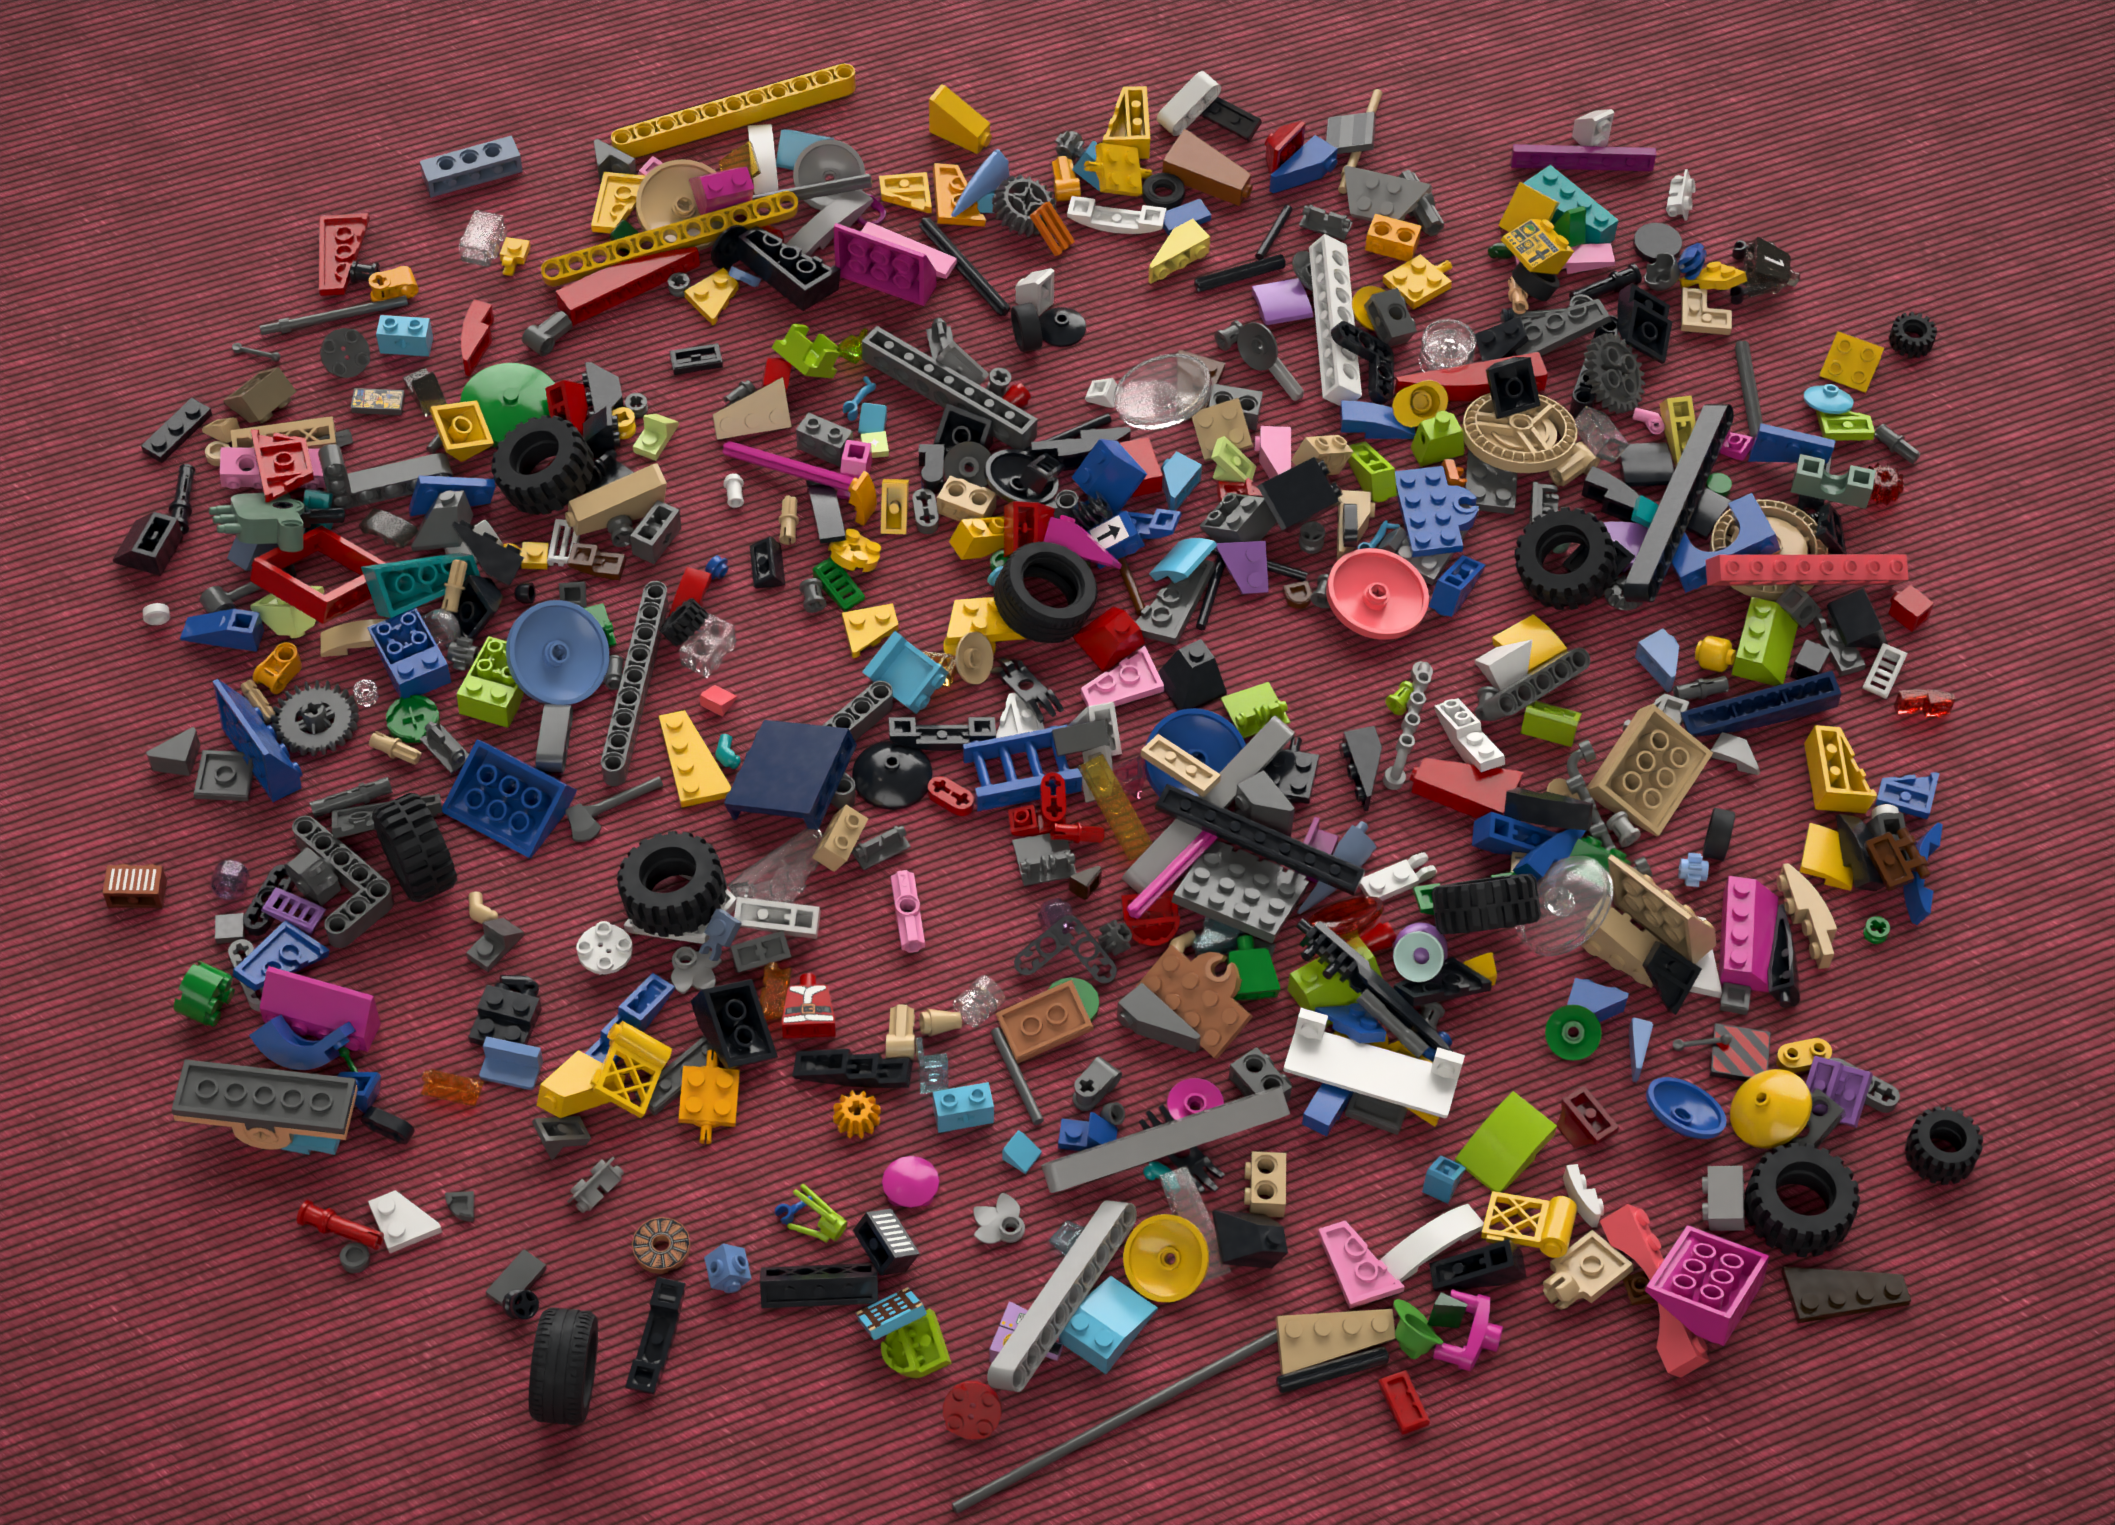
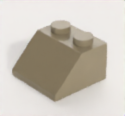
(261, 395)

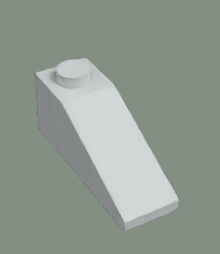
(778, 916)

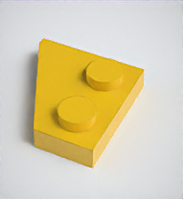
(907, 191)
(1716, 277)
(712, 294)
(869, 626)

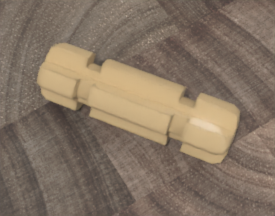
(257, 699)

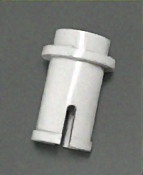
(734, 484)

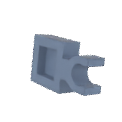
(722, 932)

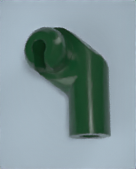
(1499, 251)

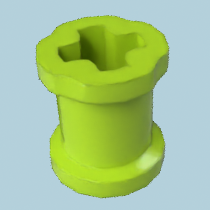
(1400, 698)

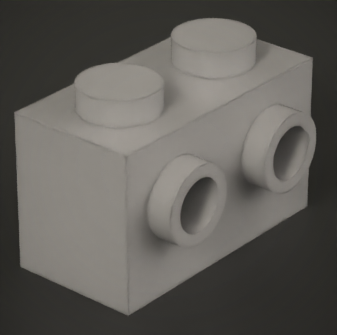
(1725, 1198)

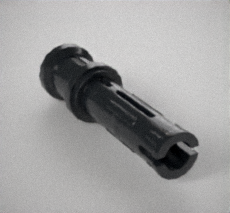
(1614, 282)
(186, 477)

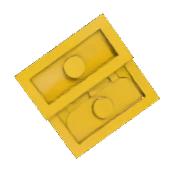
(1527, 205)
(1544, 641)
(1824, 858)

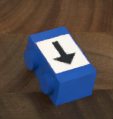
(1118, 536)

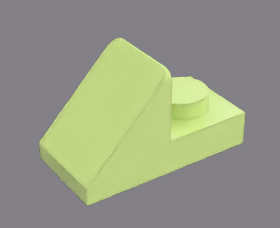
(654, 436)
(1231, 462)

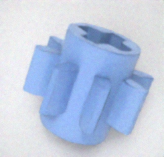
(1693, 869)

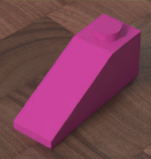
(1072, 536)

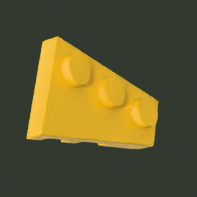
(615, 200)

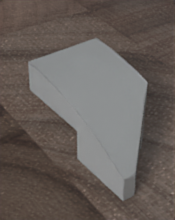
(1737, 751)

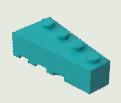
(1600, 224)
(413, 582)

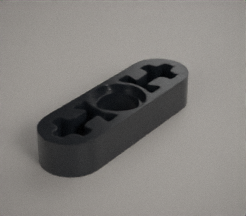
(266, 889)

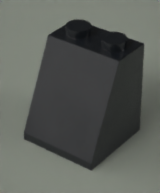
(1301, 494)

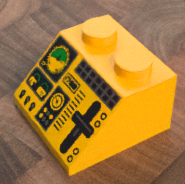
(1538, 246)

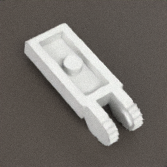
(1397, 878)

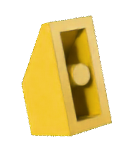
(894, 506)

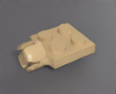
(1585, 1271)

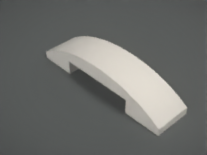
(763, 144)
(1114, 219)
(1431, 1240)

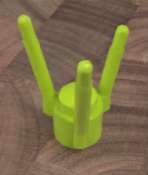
(831, 1223)

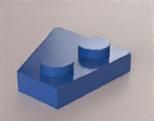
(1354, 1022)

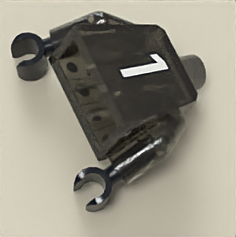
(1765, 269)

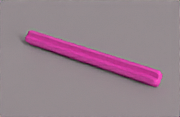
(787, 466)
(1170, 874)

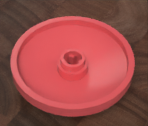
(1377, 593)

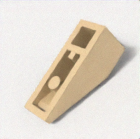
(1365, 510)

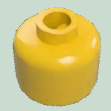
(1715, 653)

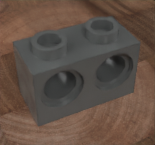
(1250, 401)
(822, 438)
(1266, 1078)
(1823, 1125)

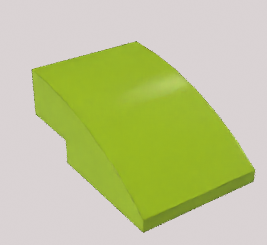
(1506, 1143)

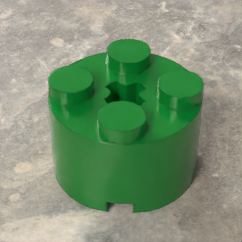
(204, 993)

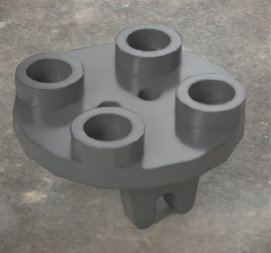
(355, 347)

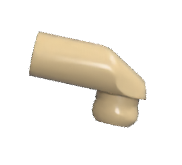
(478, 911)
(1184, 940)

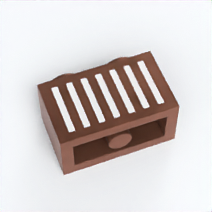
(134, 886)

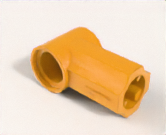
(1065, 182)

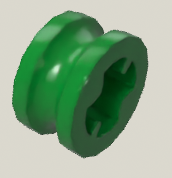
(1874, 936)

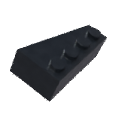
(787, 269)

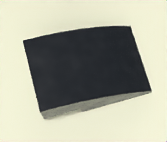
(1644, 322)

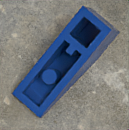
(1305, 165)
(1455, 586)
(1507, 835)

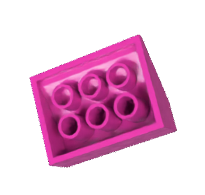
(883, 265)
(1708, 1283)

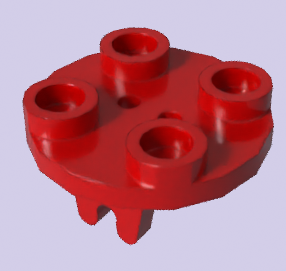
(958, 1407)

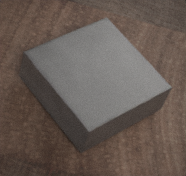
(1393, 540)
(229, 928)

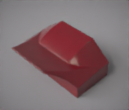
(1584, 1119)

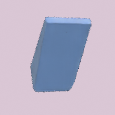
(1638, 1041)

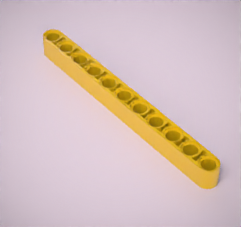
(735, 111)
(678, 229)

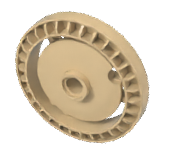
(1521, 440)
(1793, 531)

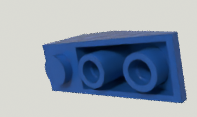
(226, 629)

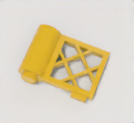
(636, 1050)
(1553, 1225)

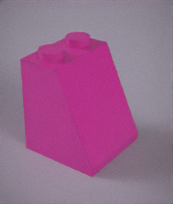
(722, 189)

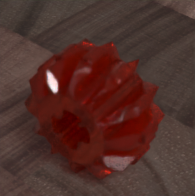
(1887, 484)

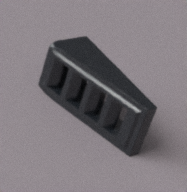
(1041, 473)

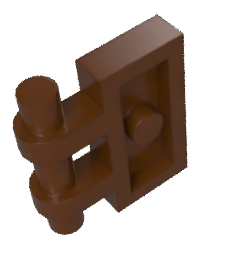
(1890, 862)

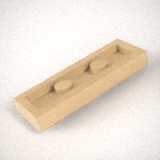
(1180, 765)

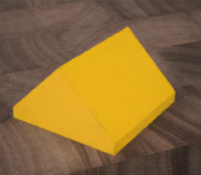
(462, 429)

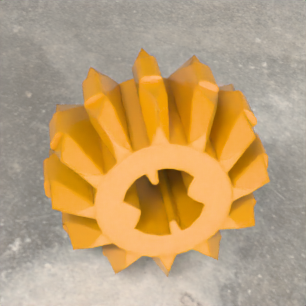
(856, 1124)

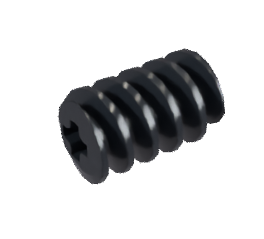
(1093, 513)

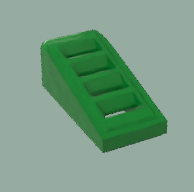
(828, 571)

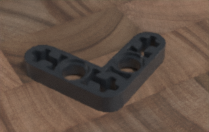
(1376, 352)
(1063, 940)

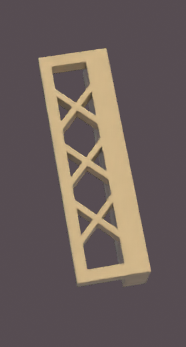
(308, 429)

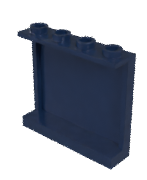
(791, 771)

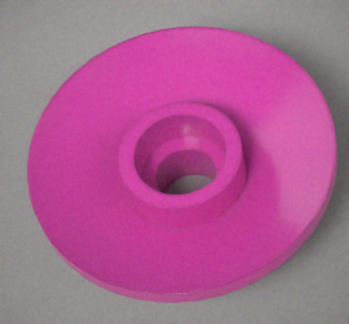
(1192, 1093)

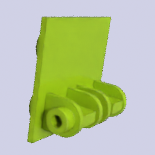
(1254, 708)

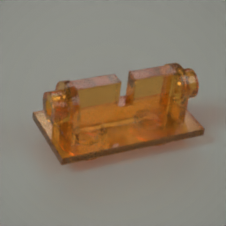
(775, 992)
(451, 1087)

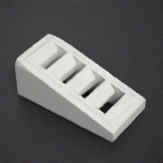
(1892, 654)

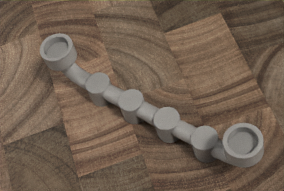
(1421, 676)

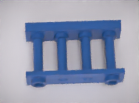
(1016, 790)

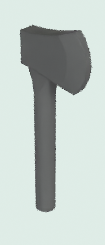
(581, 817)

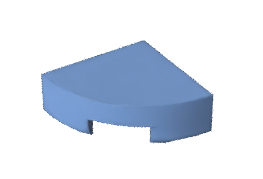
(744, 276)

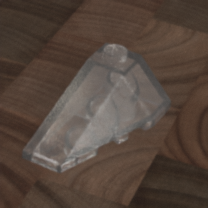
(782, 872)

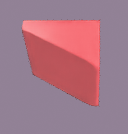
(717, 700)

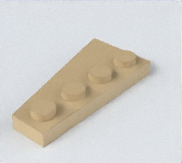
(1328, 1336)

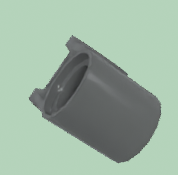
(1095, 1084)

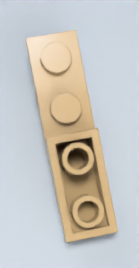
(1808, 908)

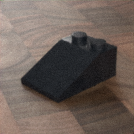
(734, 1024)

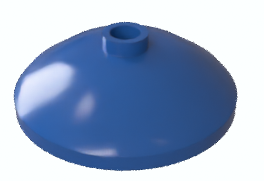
(1685, 1108)

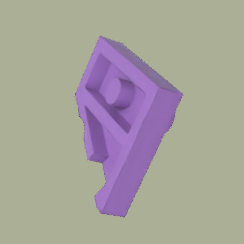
(1246, 564)

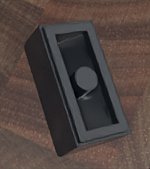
(767, 563)

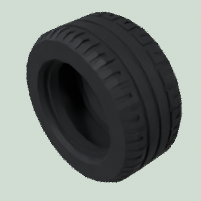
(1060, 568)
(563, 1366)

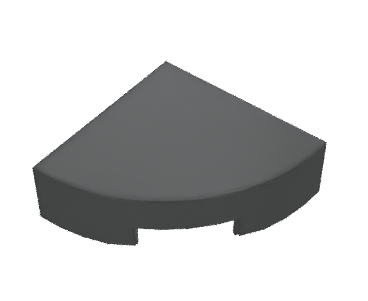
(461, 1204)

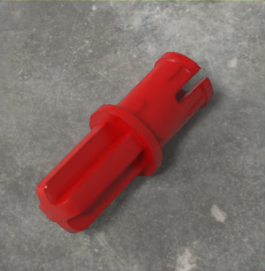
(1077, 833)

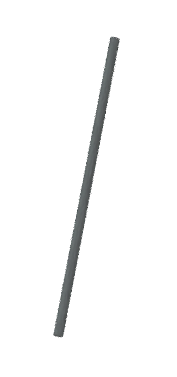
(1114, 1422)

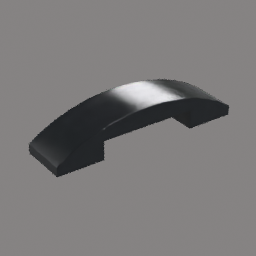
(940, 737)
(657, 1336)

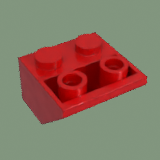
(1024, 524)

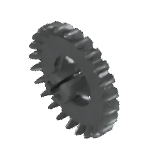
(311, 707)

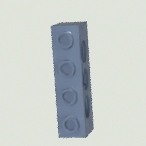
(471, 166)

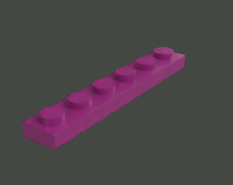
(1583, 157)

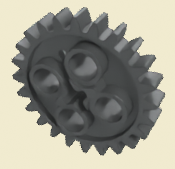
(1614, 373)

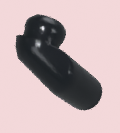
(519, 983)

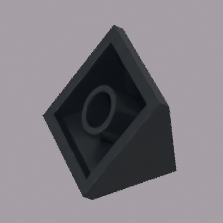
(963, 426)
(1857, 621)

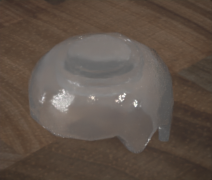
(442, 626)

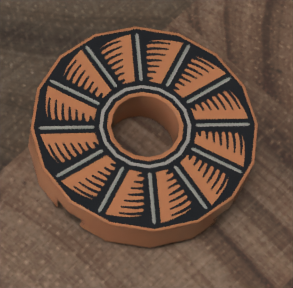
(661, 1230)

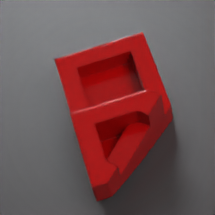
(1242, 488)

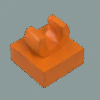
(1453, 473)

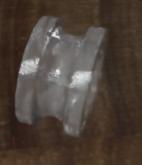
(359, 689)

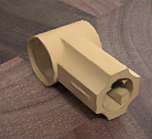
(1576, 464)
(900, 1040)

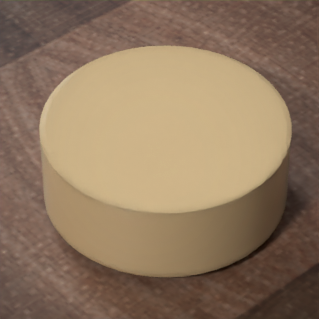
(213, 452)

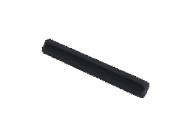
(1239, 273)
(1332, 1369)

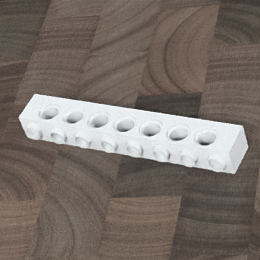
(1332, 305)

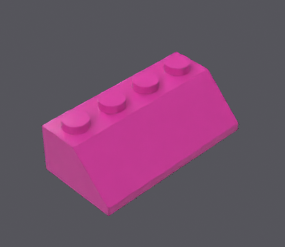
(1747, 933)
(319, 1007)

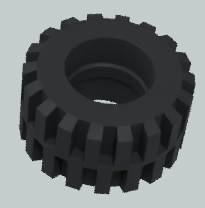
(1936, 1163)

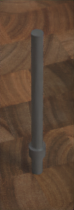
(285, 325)

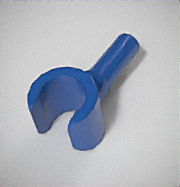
(790, 1209)

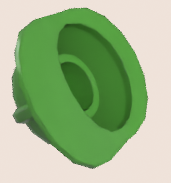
(1413, 1332)

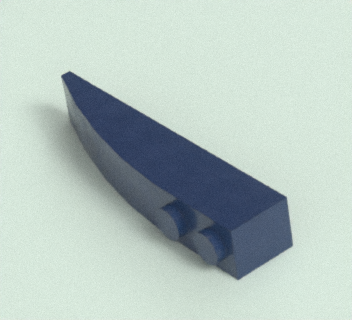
(1765, 706)

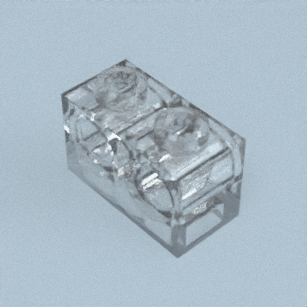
(711, 640)

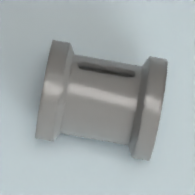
(1623, 829)

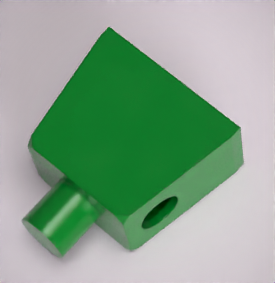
(1255, 970)

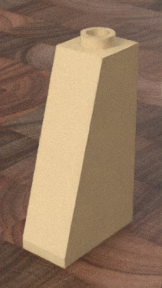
(626, 496)

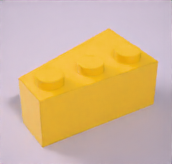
(1131, 121)

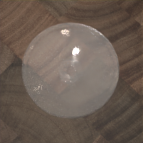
(1163, 391)
(1572, 905)

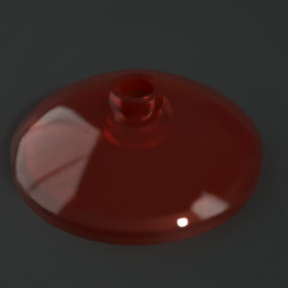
(1350, 917)

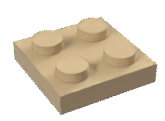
(1219, 421)

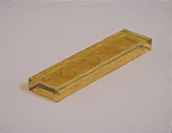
(1115, 807)

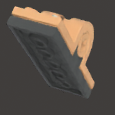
(264, 1103)

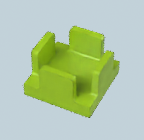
(809, 358)

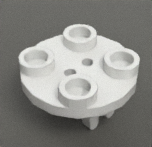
(613, 940)

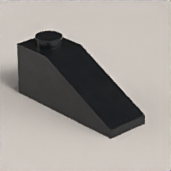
(1479, 1268)

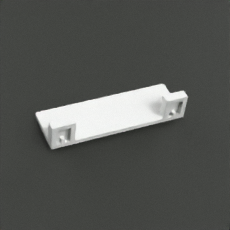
(1372, 1069)

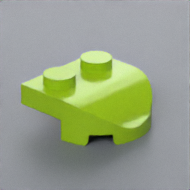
(916, 1347)

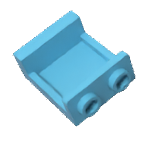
(907, 671)

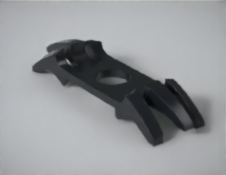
(1037, 693)
(1194, 1161)

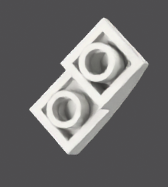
(1586, 1199)

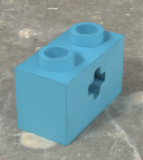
(404, 335)
(963, 1107)

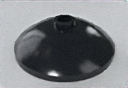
(1004, 474)
(889, 785)

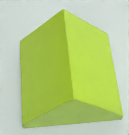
(1550, 723)

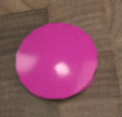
(910, 1182)

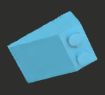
(1106, 1323)

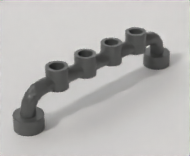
(1577, 785)

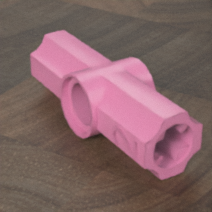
(909, 923)

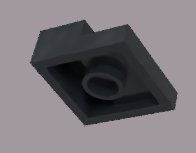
(505, 1015)

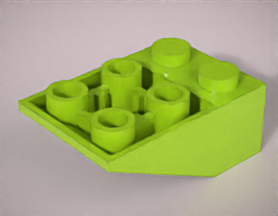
(489, 687)

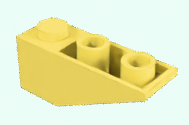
(1182, 247)

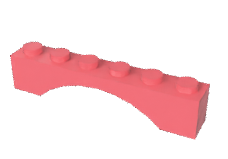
(1677, 1345)

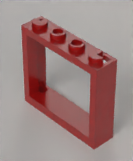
(268, 575)

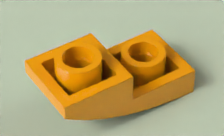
(863, 497)

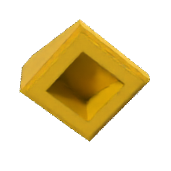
(1484, 965)

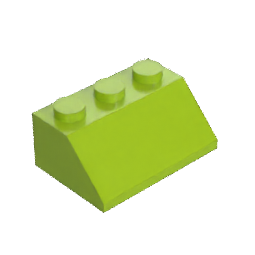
(1765, 643)
(1313, 990)

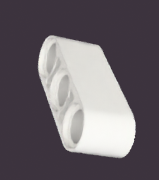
(1188, 103)

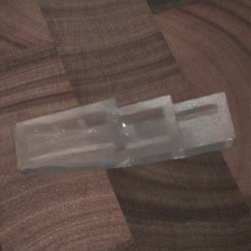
(1188, 1204)

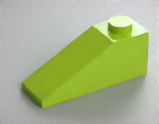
(1373, 472)

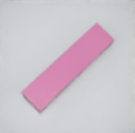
(1588, 257)
(941, 261)

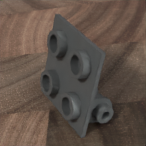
(1043, 859)

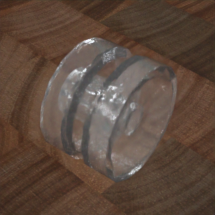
(1446, 345)

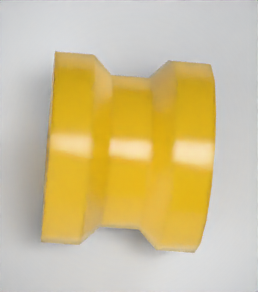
(627, 426)

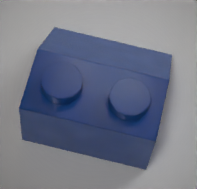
(1110, 472)

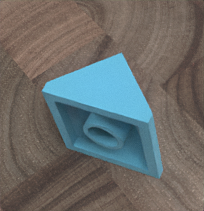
(791, 146)

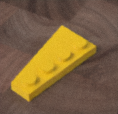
(692, 764)

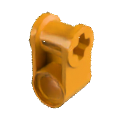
(393, 284)
(276, 670)

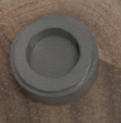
(355, 1257)

